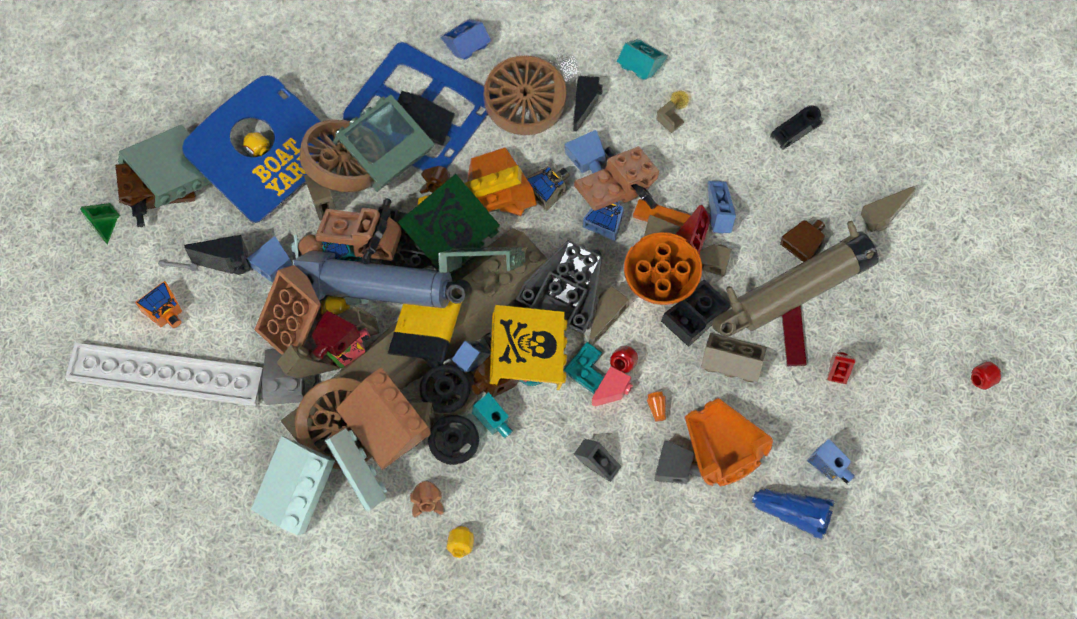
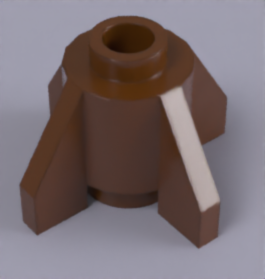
(434, 178)

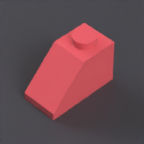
(612, 387)

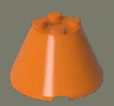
(663, 268)

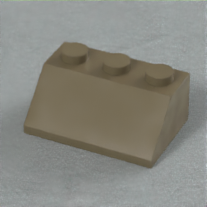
(733, 357)

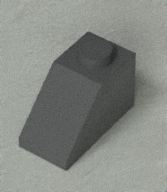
(597, 459)

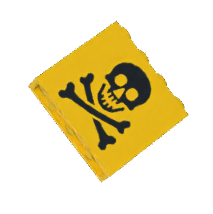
(528, 345)

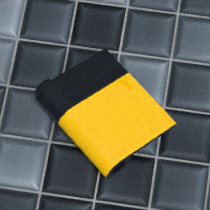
(424, 332)

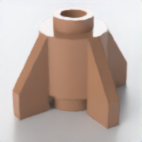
(426, 498)

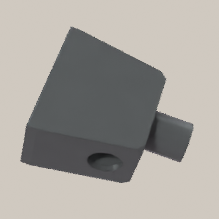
(675, 464)

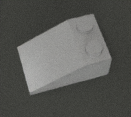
(277, 386)

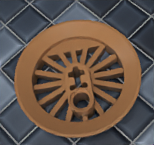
(310, 399)

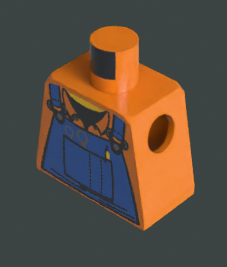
(160, 306)

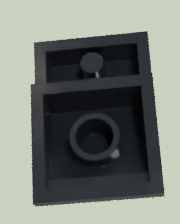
(695, 313)

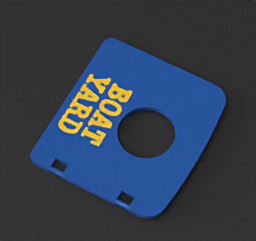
(259, 182)

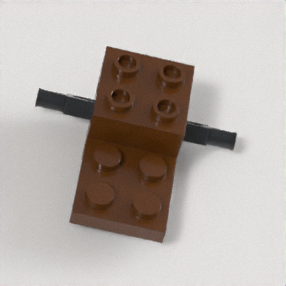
(136, 194)

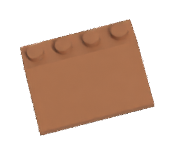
(288, 310)
(383, 419)

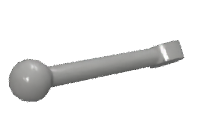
(193, 267)

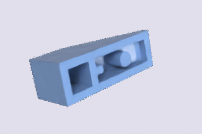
(720, 207)

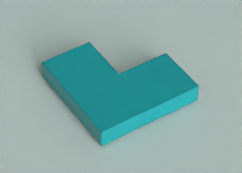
(581, 368)

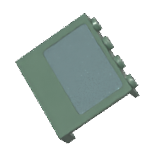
(384, 141)

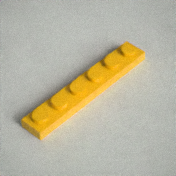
(492, 182)

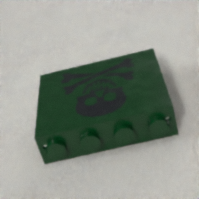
(449, 220)

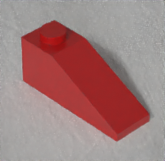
(695, 228)
(840, 367)

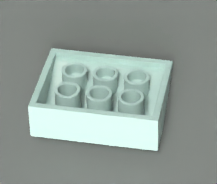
(356, 469)
(292, 486)

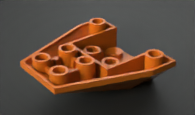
(495, 161)

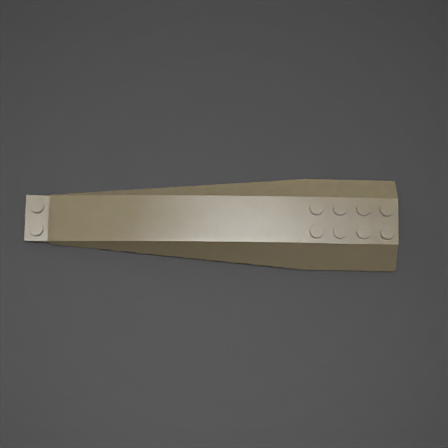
(490, 287)

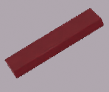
(794, 338)

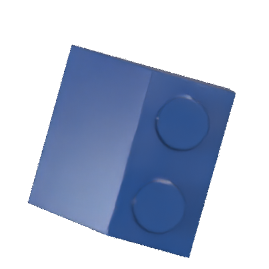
(466, 38)

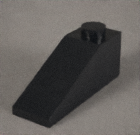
(586, 98)

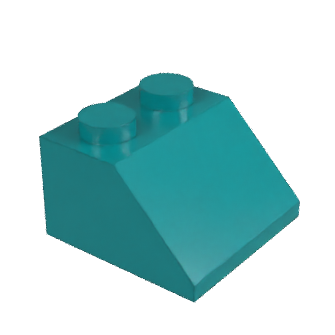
(641, 58)

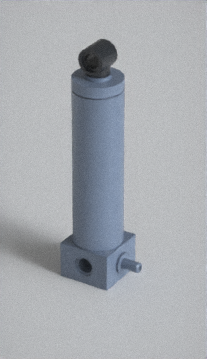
(380, 281)

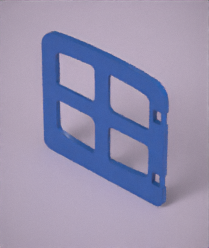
(442, 77)

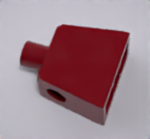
(333, 335)

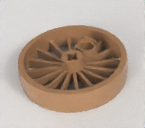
(533, 93)
(329, 157)

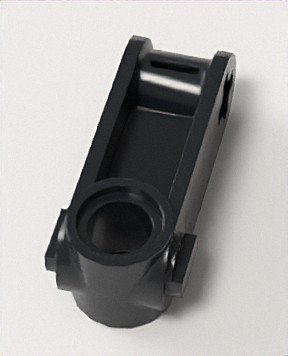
(797, 126)

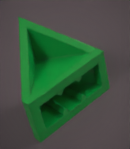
(101, 218)

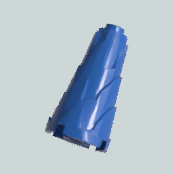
(801, 511)

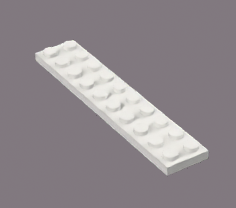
(164, 374)

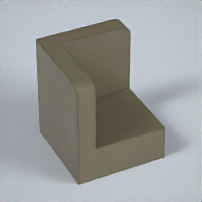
(668, 118)

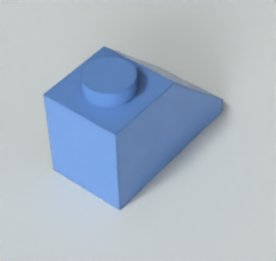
(471, 355)

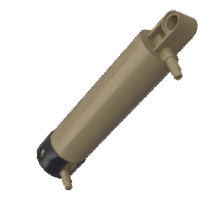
(798, 284)

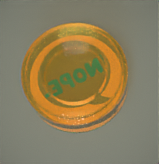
(680, 99)

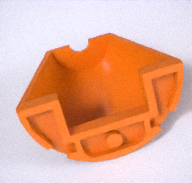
(725, 443)

